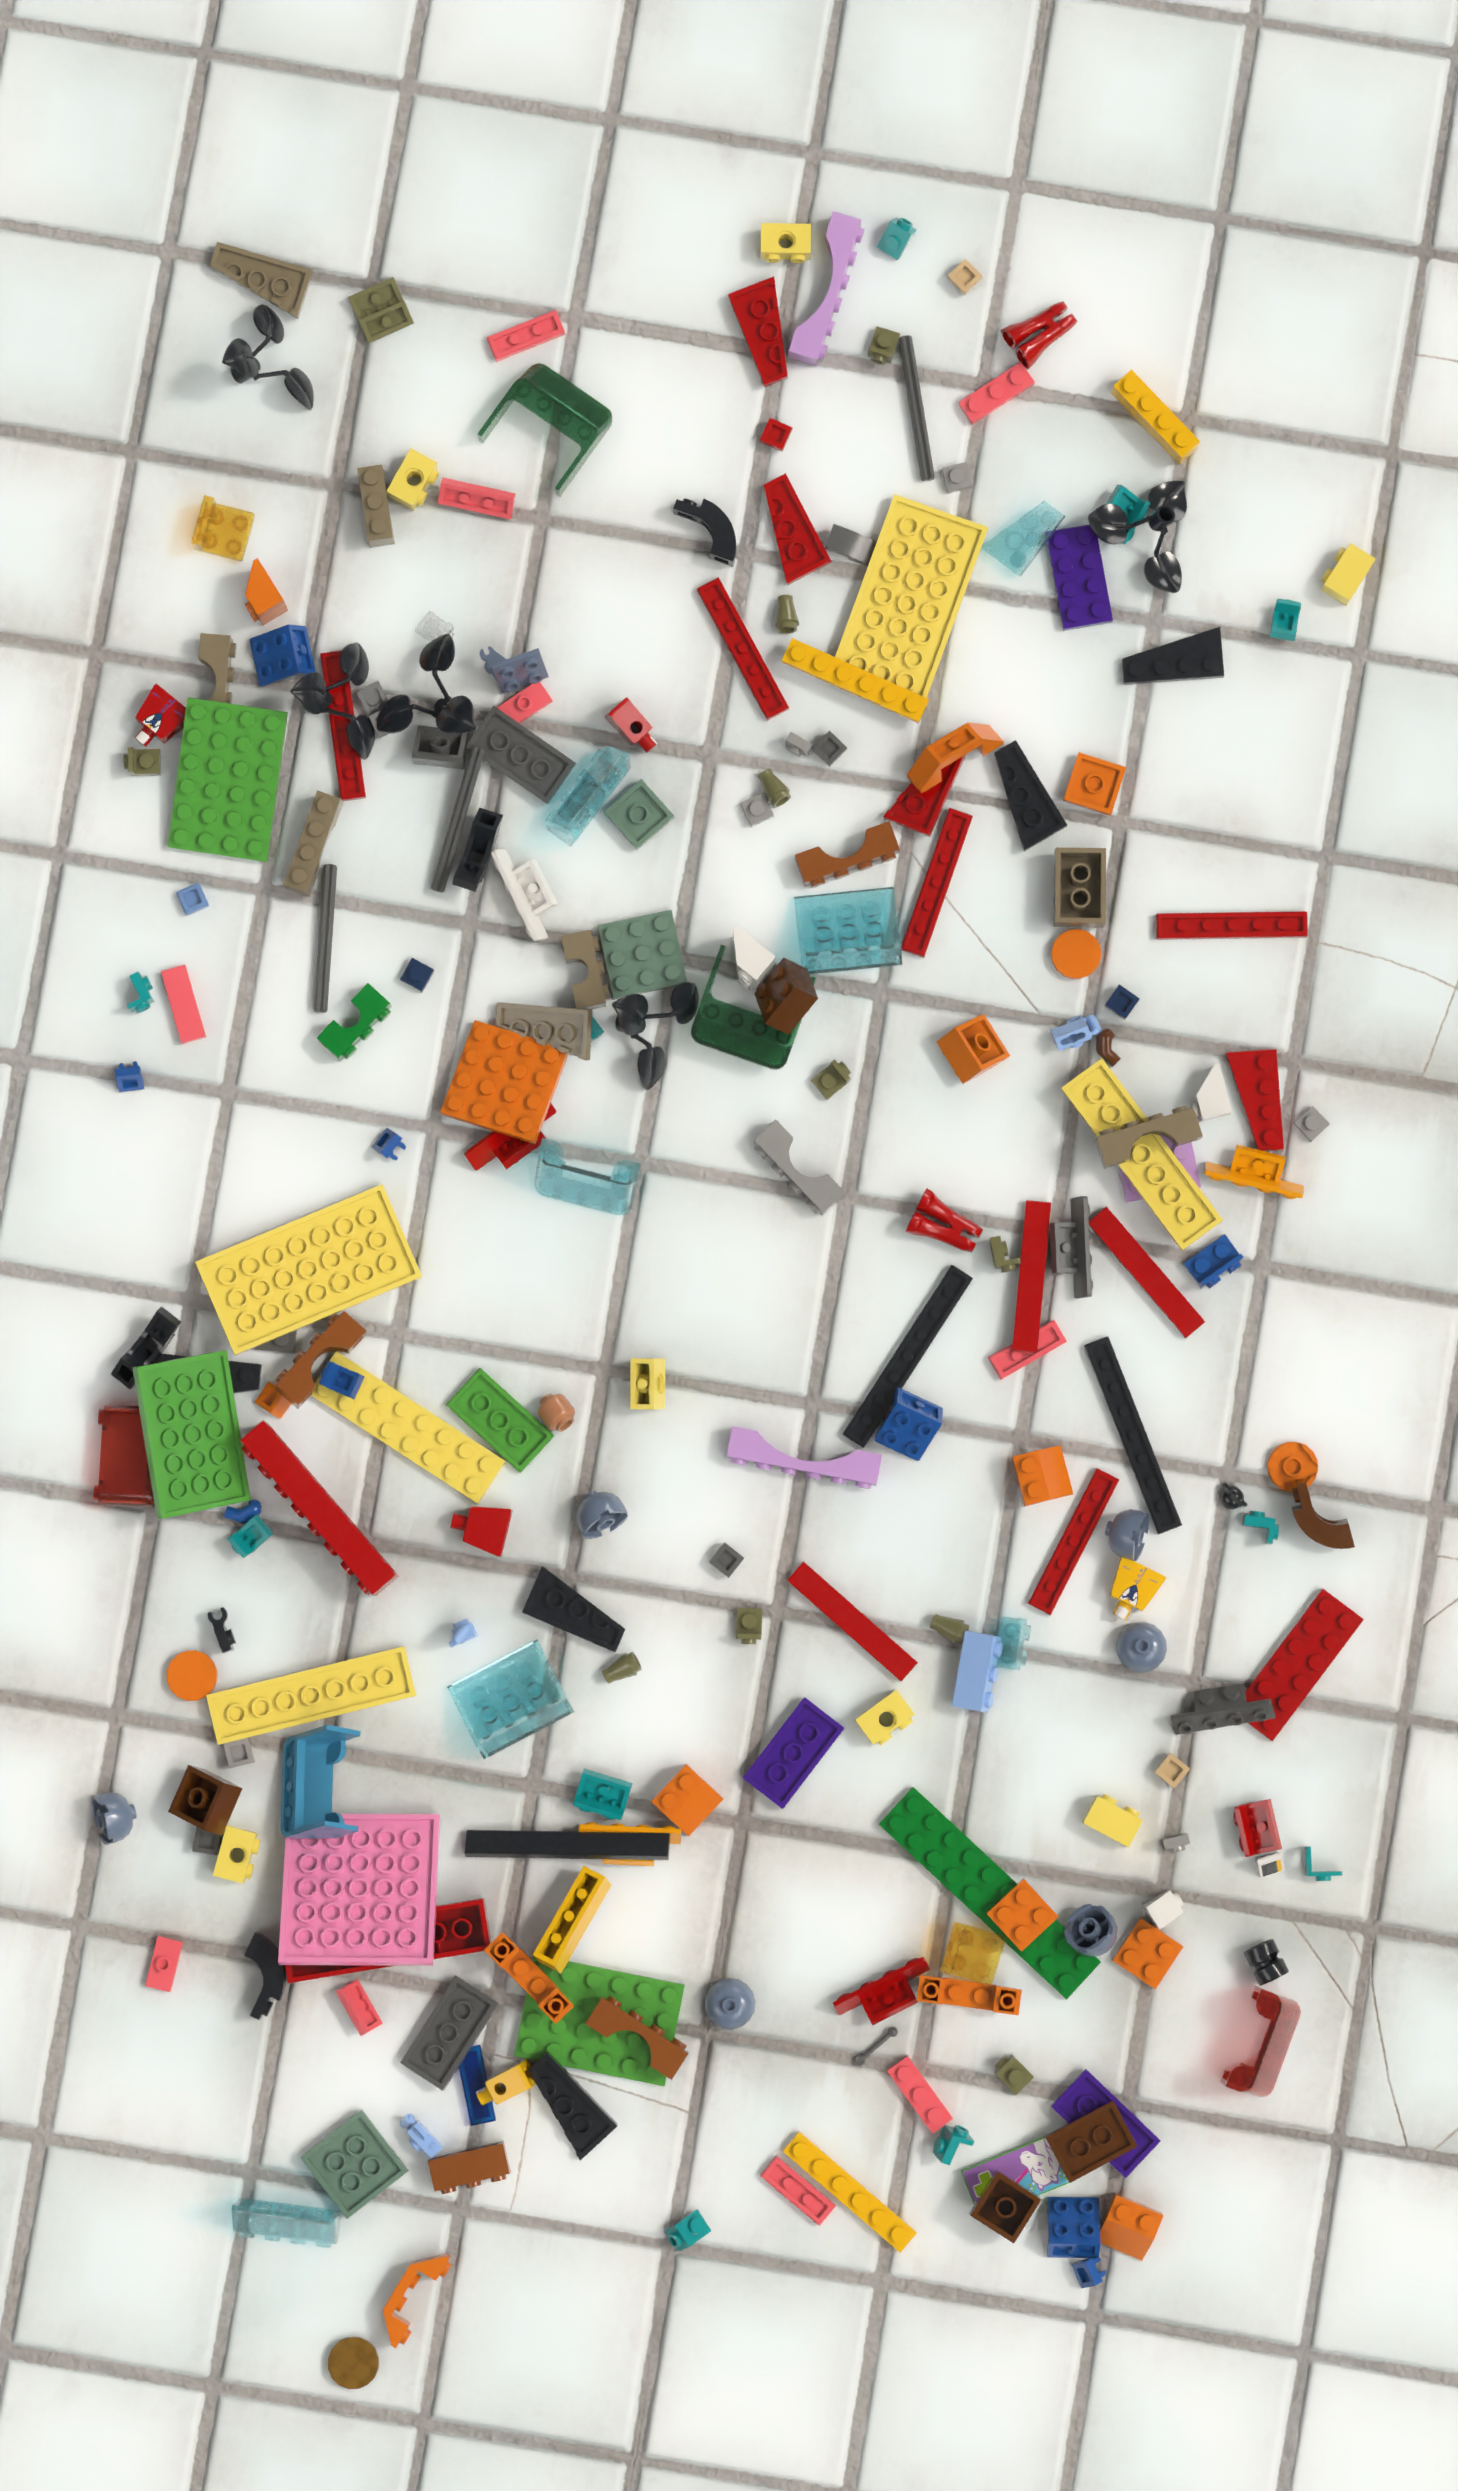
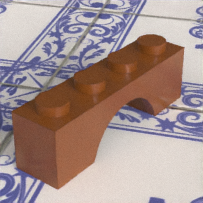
(817, 865)
(342, 1335)
(665, 2054)

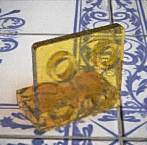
(222, 530)
(973, 1953)

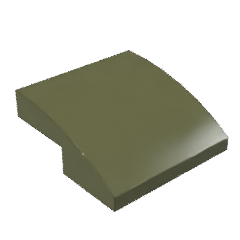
(380, 310)

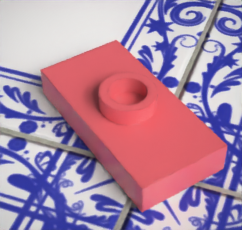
(526, 703)
(164, 1963)
(359, 2007)

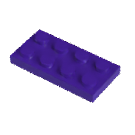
(1079, 578)
(793, 1753)
(1087, 2095)

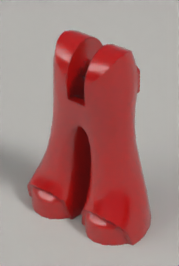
(1031, 350)
(935, 1208)

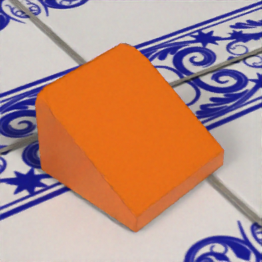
(272, 1401)

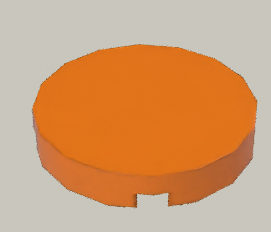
(1076, 954)
(1290, 1463)
(192, 1675)

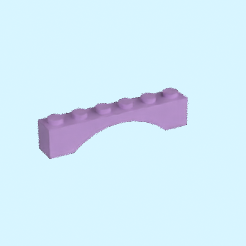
(810, 336)
(751, 1447)

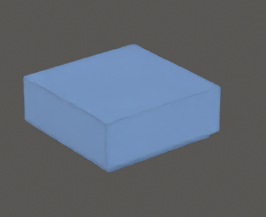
(192, 899)

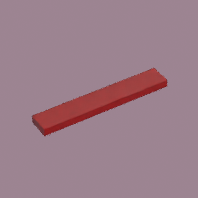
(742, 649)
(347, 760)
(936, 882)
(1231, 925)
(1146, 1272)
(1031, 1276)
(1073, 1541)
(852, 1621)

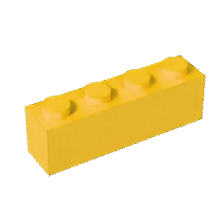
(1155, 417)
(572, 1919)

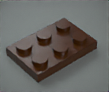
(1091, 2141)

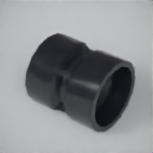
(1266, 1962)

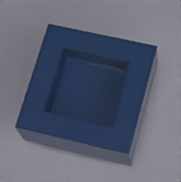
(417, 975)
(1122, 1002)

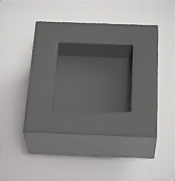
(829, 748)
(726, 1560)
(206, 1842)

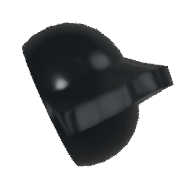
(1232, 1497)

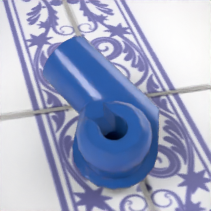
(245, 1513)

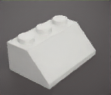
(752, 959)

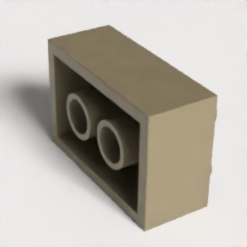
(1079, 887)

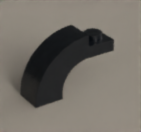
(716, 523)
(478, 850)
(148, 1346)
(265, 1955)

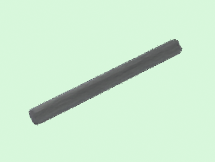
(916, 408)
(457, 819)
(325, 938)

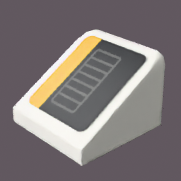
(1270, 1864)

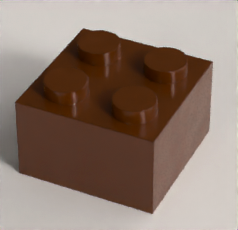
(785, 995)
(205, 1800)
(1005, 2206)

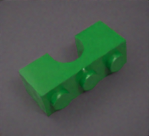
(342, 1040)

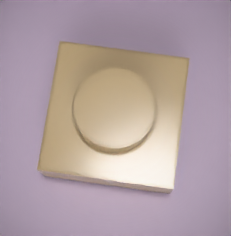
(964, 277)
(1172, 1770)

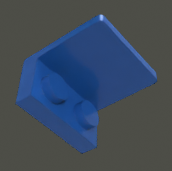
(282, 654)
(910, 1425)
(1073, 2227)

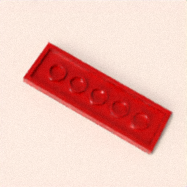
(1302, 1659)

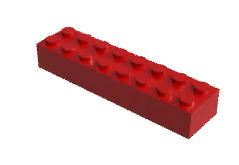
(319, 1508)
(458, 1931)

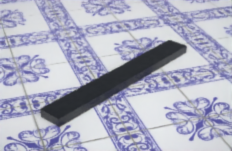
(907, 1356)
(1133, 1435)
(567, 1845)

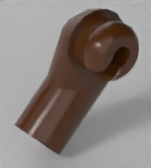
(1103, 1047)

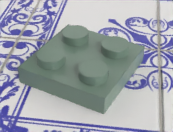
(639, 814)

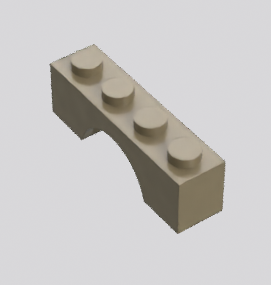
(216, 653)
(312, 842)
(1179, 1127)

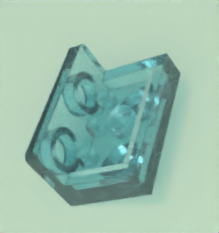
(1013, 1633)

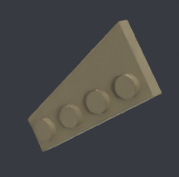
(267, 277)
(559, 1026)

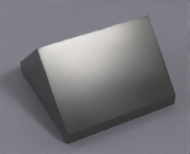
(439, 748)

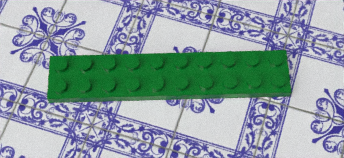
(980, 1886)

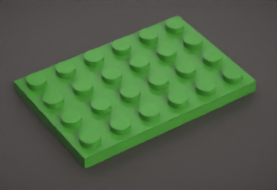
(227, 779)
(191, 1434)
(581, 2047)

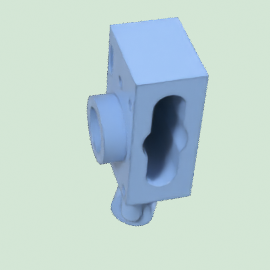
(1075, 1032)
(462, 1632)
(420, 2136)

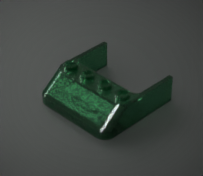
(562, 407)
(739, 1030)

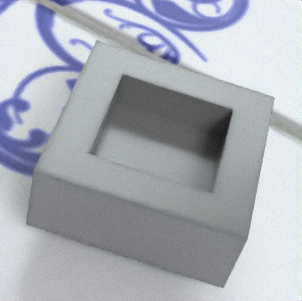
(957, 477)
(798, 745)
(757, 810)
(1311, 1124)
(239, 1752)
(1176, 1843)

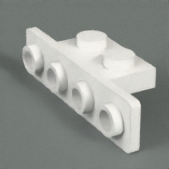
(528, 891)

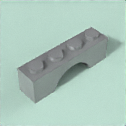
(820, 1191)

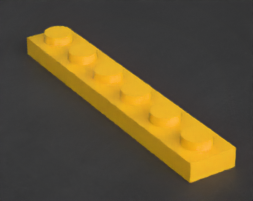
(855, 680)
(849, 2191)

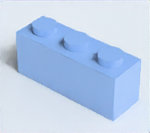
(977, 1671)

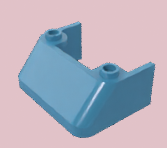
(309, 1783)

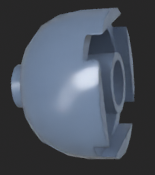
(600, 1512)
(1127, 1533)
(1141, 1647)
(113, 1816)
(1091, 1930)
(730, 2003)

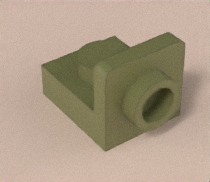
(883, 345)
(143, 762)
(832, 1079)
(999, 1250)
(749, 1625)
(1013, 2073)

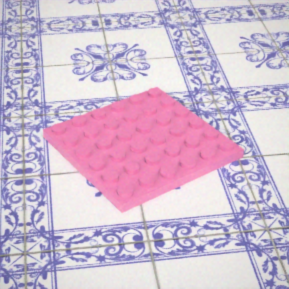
(362, 1894)

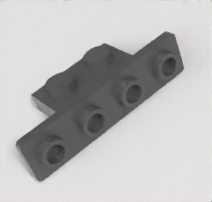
(1072, 1247)
(1222, 1708)

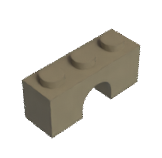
(375, 506)
(581, 948)

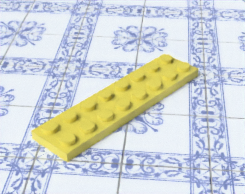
(1152, 1165)
(414, 1432)
(311, 1695)

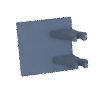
(515, 671)

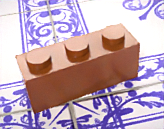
(469, 2167)

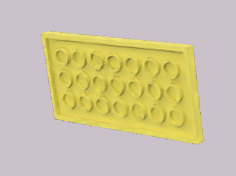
(911, 594)
(308, 1269)

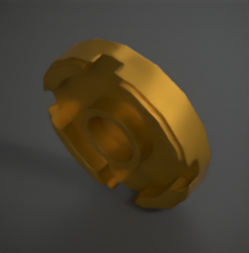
(353, 2362)

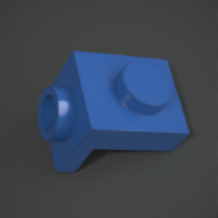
(341, 1380)

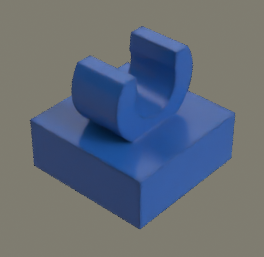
(129, 1078)
(387, 1143)
(1088, 2273)

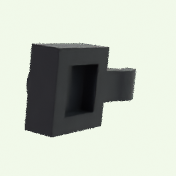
(224, 1636)

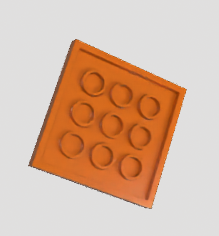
(504, 1082)

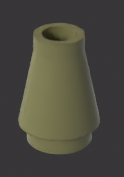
(786, 616)
(775, 790)
(950, 1628)
(623, 1667)

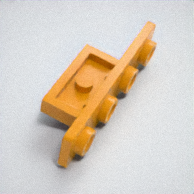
(1257, 1170)
(675, 1838)

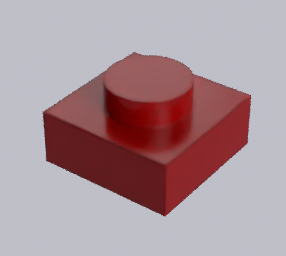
(776, 434)

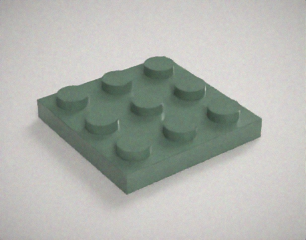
(642, 954)
(354, 2164)

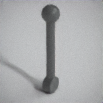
(859, 2059)

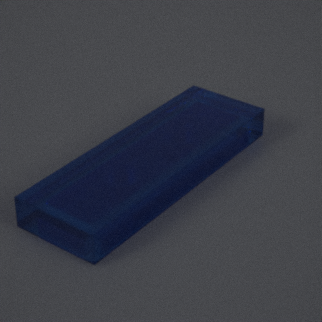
(473, 2078)

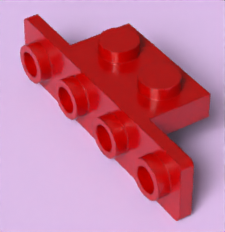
(505, 1148)
(886, 1995)

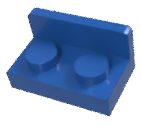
(1213, 1261)

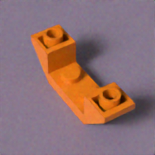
(956, 744)
(529, 1977)
(969, 1994)
(396, 2325)

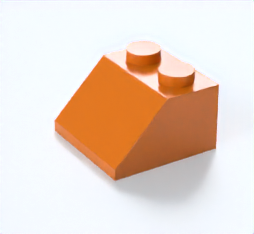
(262, 596)
(973, 1048)
(1042, 1475)
(687, 1800)
(1129, 2226)

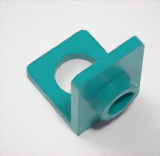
(1320, 1875)

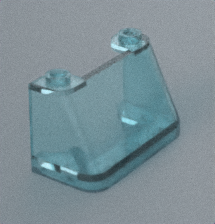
(585, 1187)

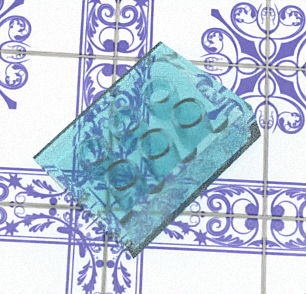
(589, 794)
(848, 930)
(510, 1699)
(286, 2221)

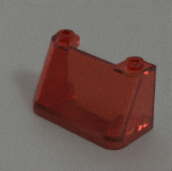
(123, 1460)
(1283, 2018)

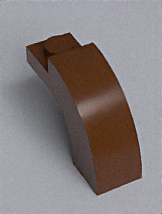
(1323, 1531)

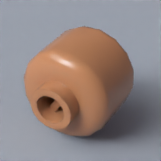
(556, 1412)

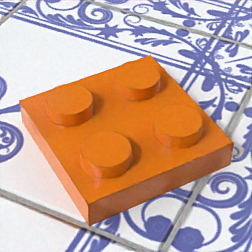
(1094, 784)
(1022, 1915)
(1147, 1953)

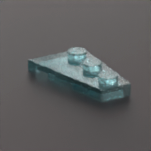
(1025, 538)

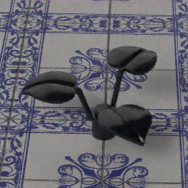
(246, 366)
(1169, 506)
(316, 698)
(451, 714)
(631, 1018)

